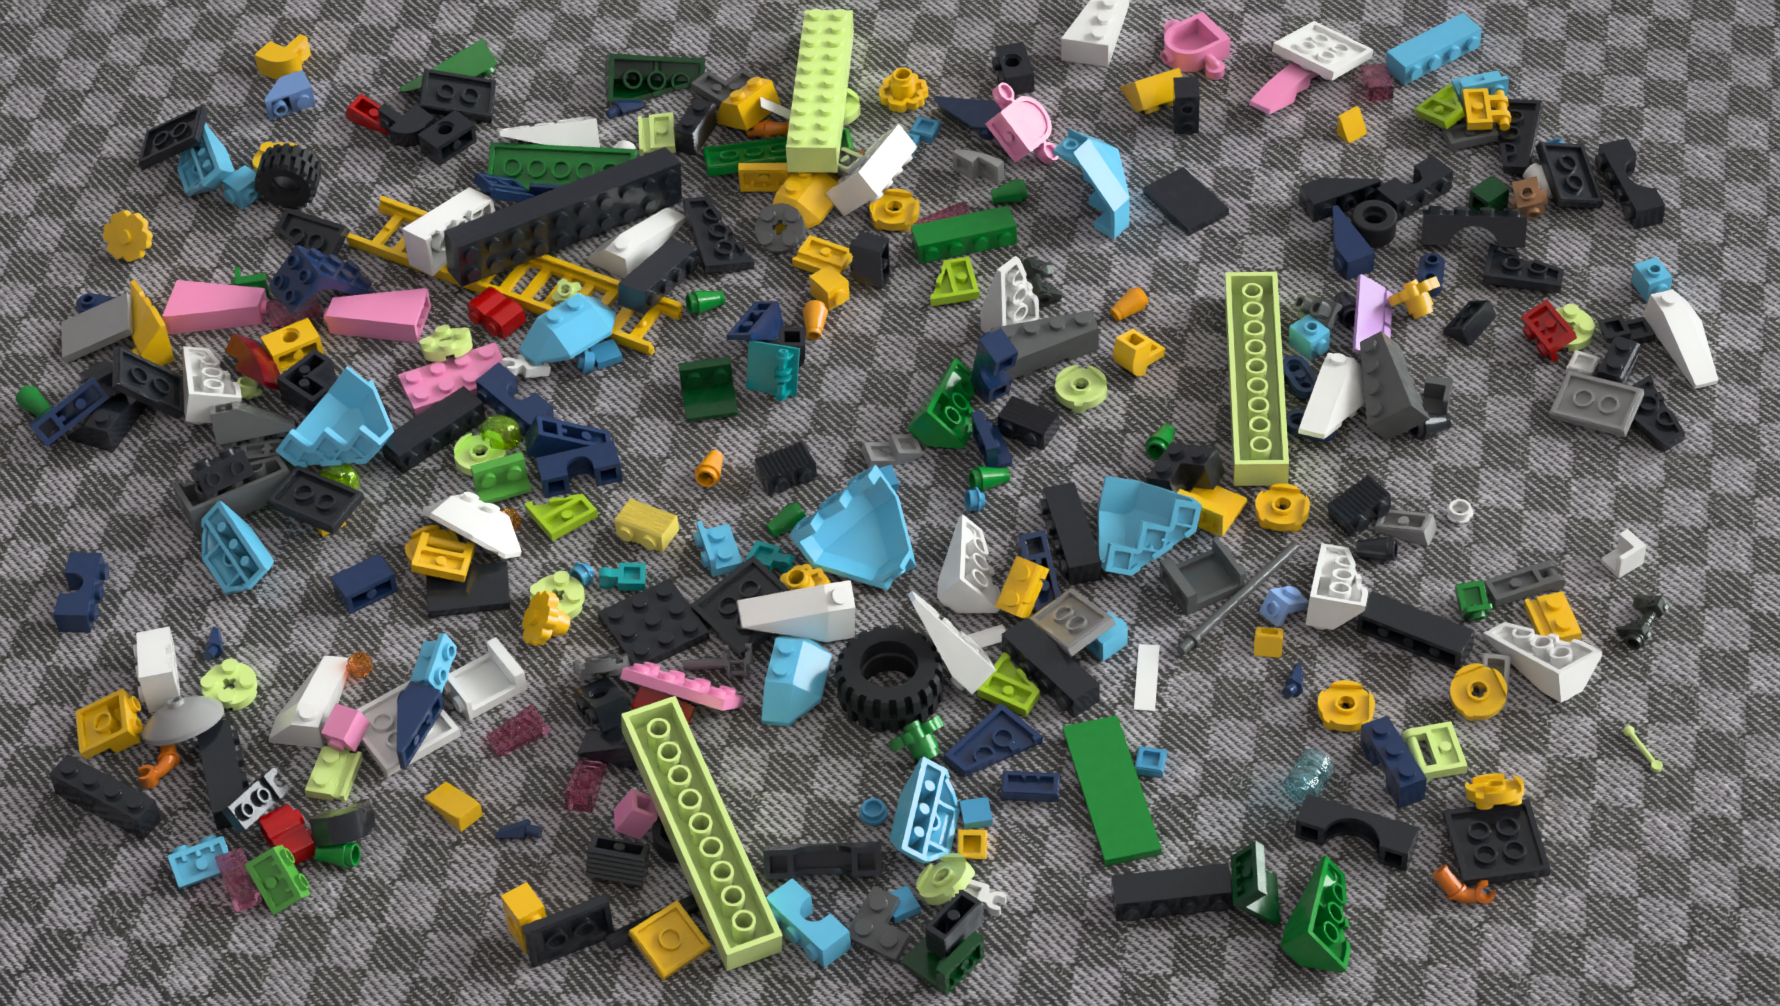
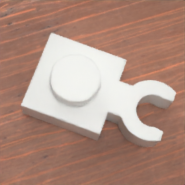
(524, 366)
(981, 892)

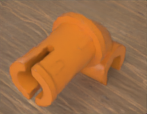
(768, 129)
(166, 761)
(1458, 891)

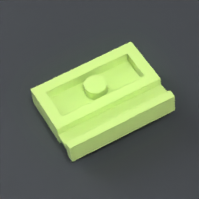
(656, 133)
(333, 774)

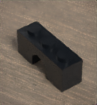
(1430, 181)

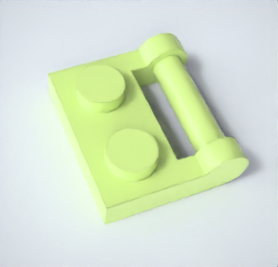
(1443, 748)

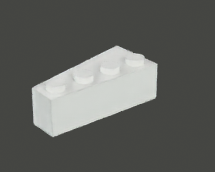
(883, 164)
(425, 235)

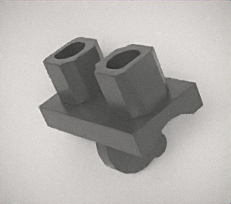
(1319, 308)

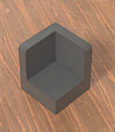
(1437, 394)

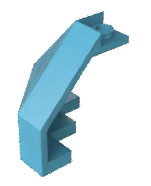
(1105, 172)
(342, 428)
(1140, 523)
(858, 532)

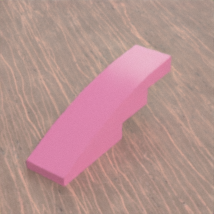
(1282, 88)

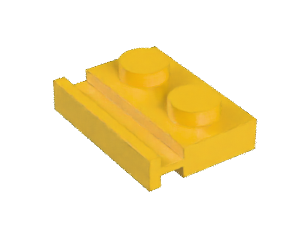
(819, 253)
(1553, 615)

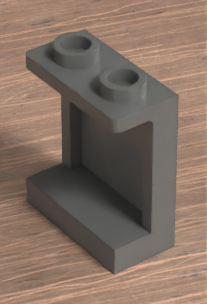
(1203, 578)

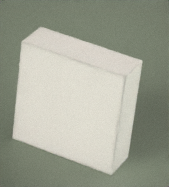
(1583, 363)

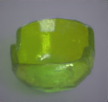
(501, 431)
(343, 474)

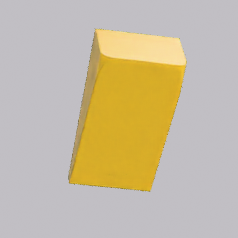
(454, 806)

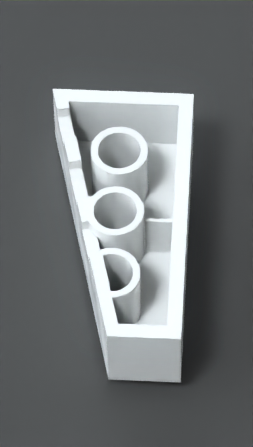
(1094, 33)

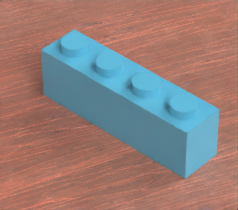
(1433, 49)

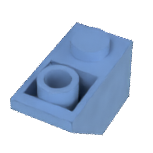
(289, 95)

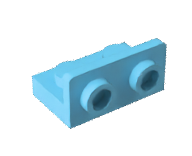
(1489, 80)
(718, 548)
(434, 662)
(197, 862)

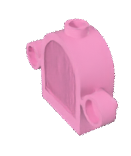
(1195, 46)
(1021, 126)

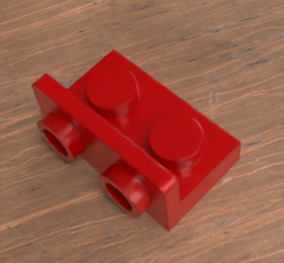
(1547, 329)

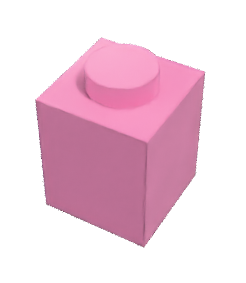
(345, 728)
(635, 814)

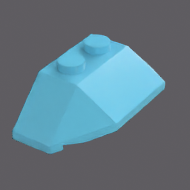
(204, 165)
(568, 330)
(232, 550)
(794, 679)
(926, 814)

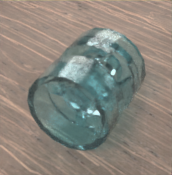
(1309, 775)

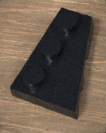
(312, 232)
(1519, 273)
(1655, 419)

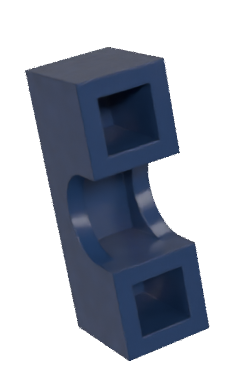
(992, 359)
(497, 389)
(595, 460)
(80, 609)
(1386, 747)

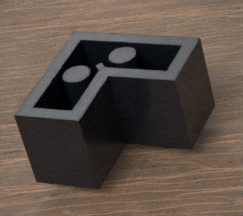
(307, 381)
(1187, 467)

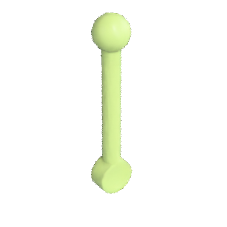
(1656, 765)

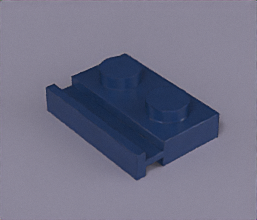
(501, 188)

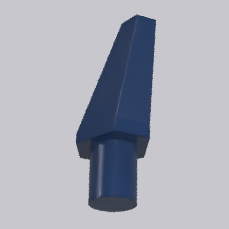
(624, 107)
(214, 645)
(1294, 682)
(519, 831)

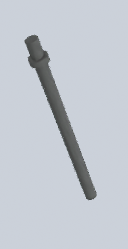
(1193, 638)

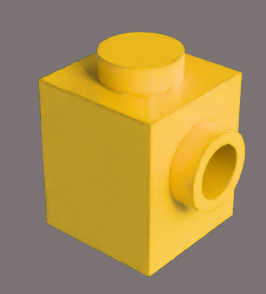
(829, 287)

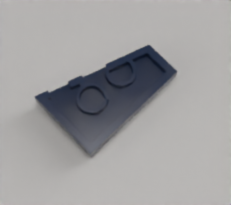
(992, 741)

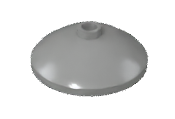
(182, 719)

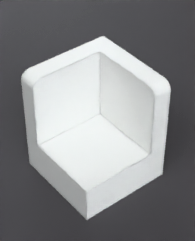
(1627, 556)

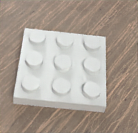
(1322, 50)
(381, 733)

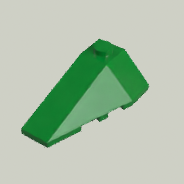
(471, 61)
(946, 411)
(1317, 925)

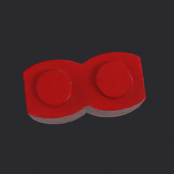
(496, 313)
(286, 828)

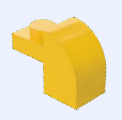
(278, 61)
(1136, 352)

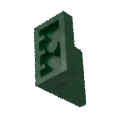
(708, 389)
(1253, 886)
(950, 970)

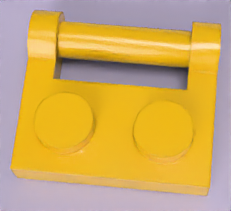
(442, 557)

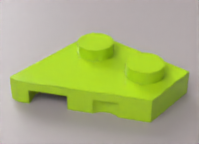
(1441, 108)
(955, 283)
(561, 514)
(1009, 687)

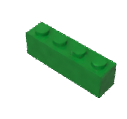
(963, 234)

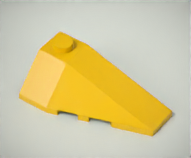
(149, 330)

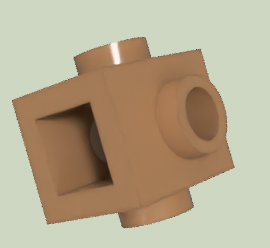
(1529, 197)

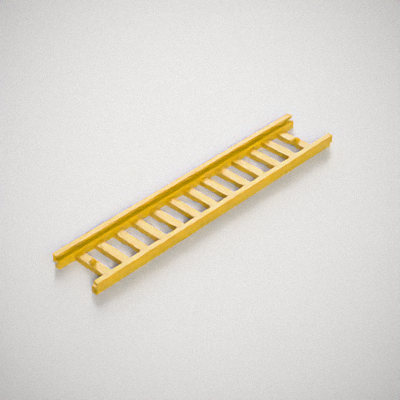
(546, 264)

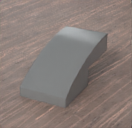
(976, 163)
(898, 450)

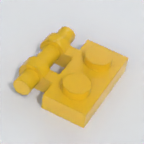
(1478, 110)

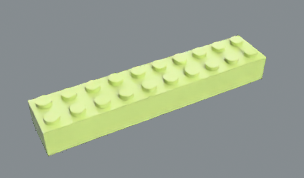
(820, 91)
(1256, 379)
(701, 833)

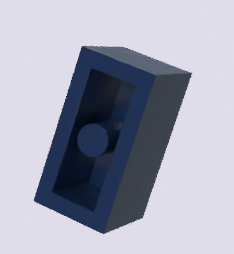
(364, 583)

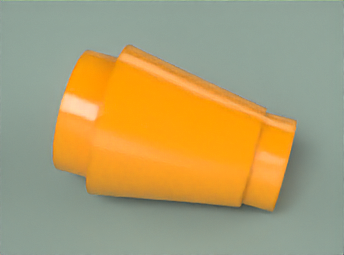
(1129, 304)
(814, 318)
(709, 470)

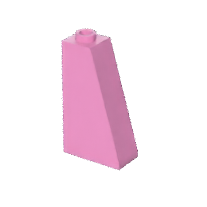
(213, 306)
(380, 315)

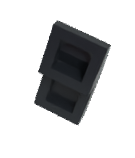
(1634, 329)

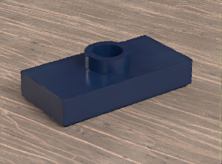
(1030, 786)

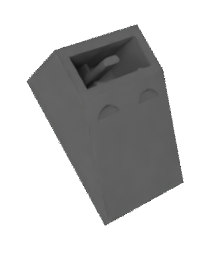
(242, 421)

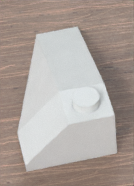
(566, 132)
(633, 246)
(1009, 298)
(1682, 336)
(205, 384)
(1334, 396)
(965, 575)
(1335, 589)
(812, 612)
(963, 657)
(1550, 664)
(311, 705)

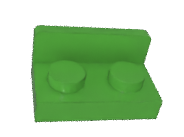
(501, 478)
(278, 878)

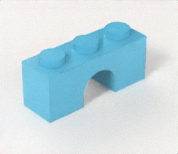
(822, 939)

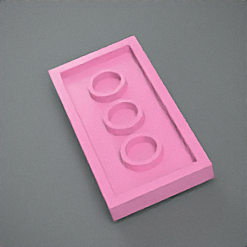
(438, 380)
(677, 685)

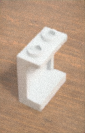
(485, 681)

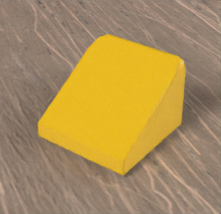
(1351, 125)
(1268, 642)
(972, 843)

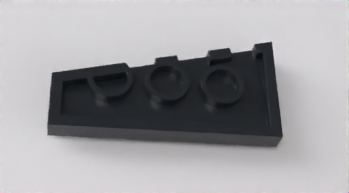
(1519, 140)
(714, 239)

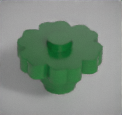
(919, 738)

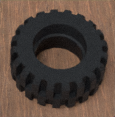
(889, 651)

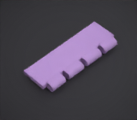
(1372, 311)

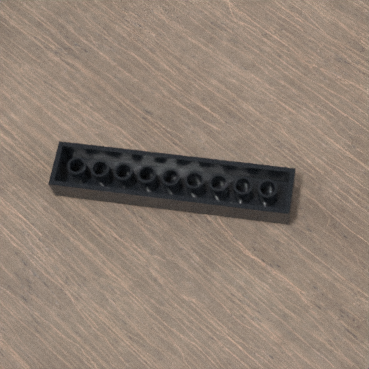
(563, 216)

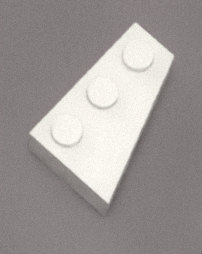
(156, 667)

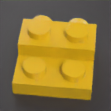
(109, 724)

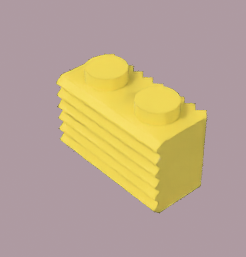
(646, 525)

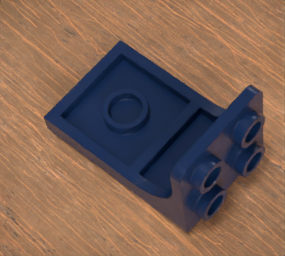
(311, 271)

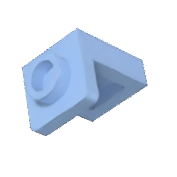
(1281, 602)

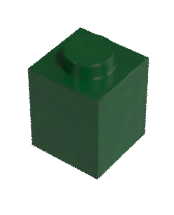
(1489, 194)

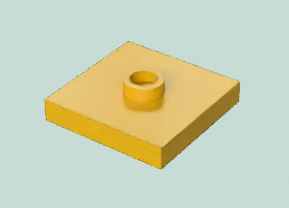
(669, 940)

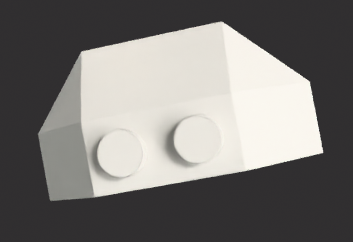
(478, 522)

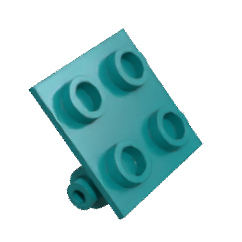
(773, 369)

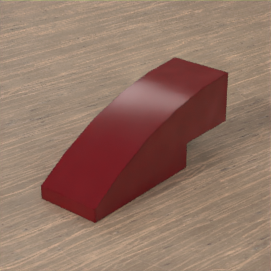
(253, 361)

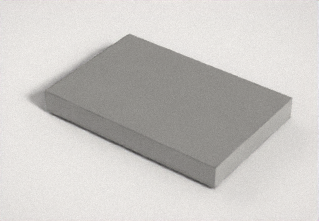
(97, 328)
(1596, 403)
(1072, 621)

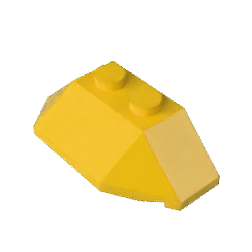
(807, 195)

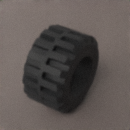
(288, 176)

